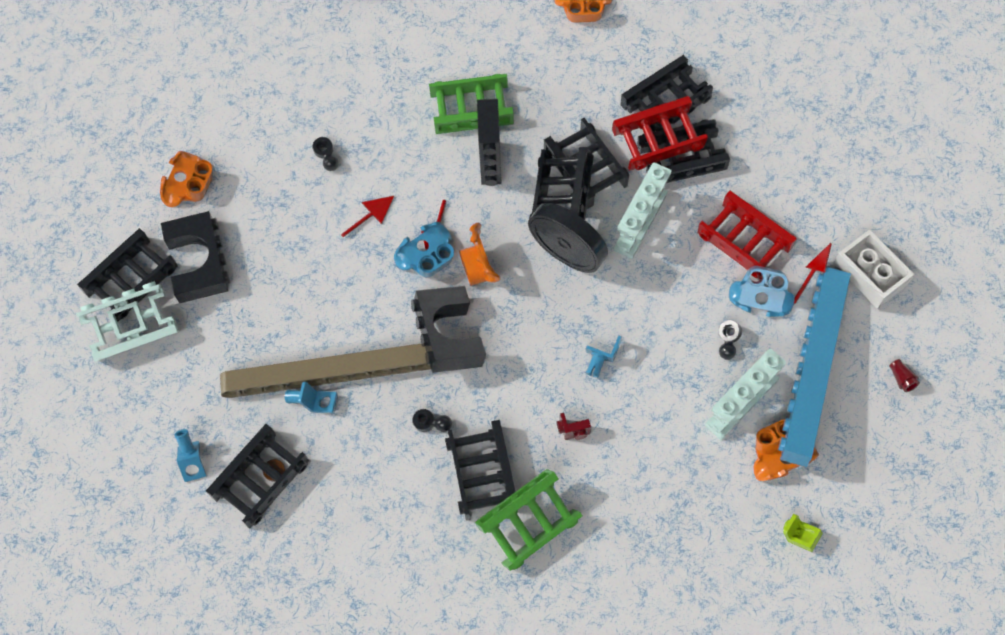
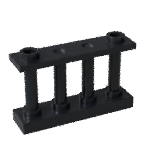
(588, 130)
(580, 180)
(118, 259)
(498, 455)
(236, 472)

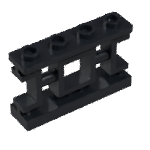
(662, 81)
(690, 165)

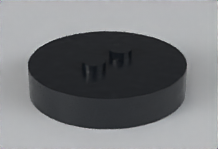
(568, 237)

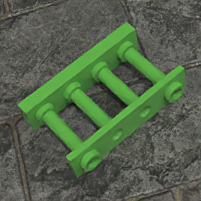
(468, 121)
(509, 508)

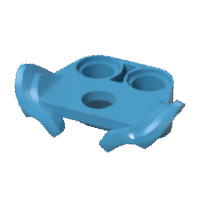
(410, 257)
(779, 300)

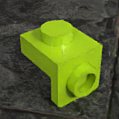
(801, 533)

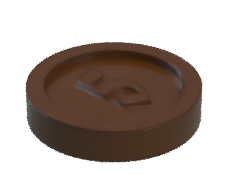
(277, 465)

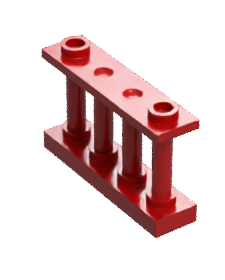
(653, 115)
(752, 217)

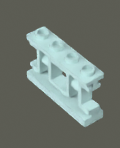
(642, 210)
(133, 337)
(745, 394)

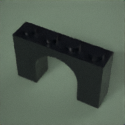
(489, 141)
(210, 277)
(442, 352)

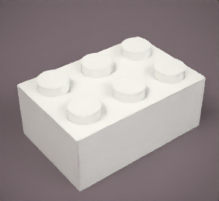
(873, 268)

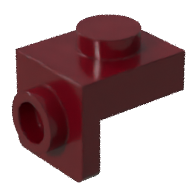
(573, 430)

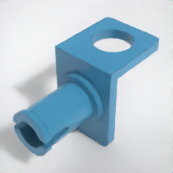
(599, 357)
(311, 398)
(188, 454)

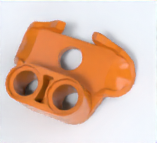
(584, 7)
(174, 192)
(475, 260)
(768, 464)

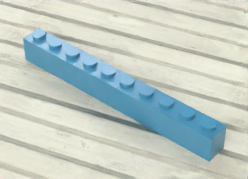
(815, 368)

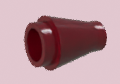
(904, 376)

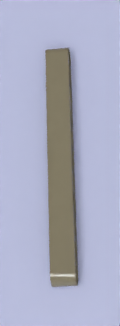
(323, 370)

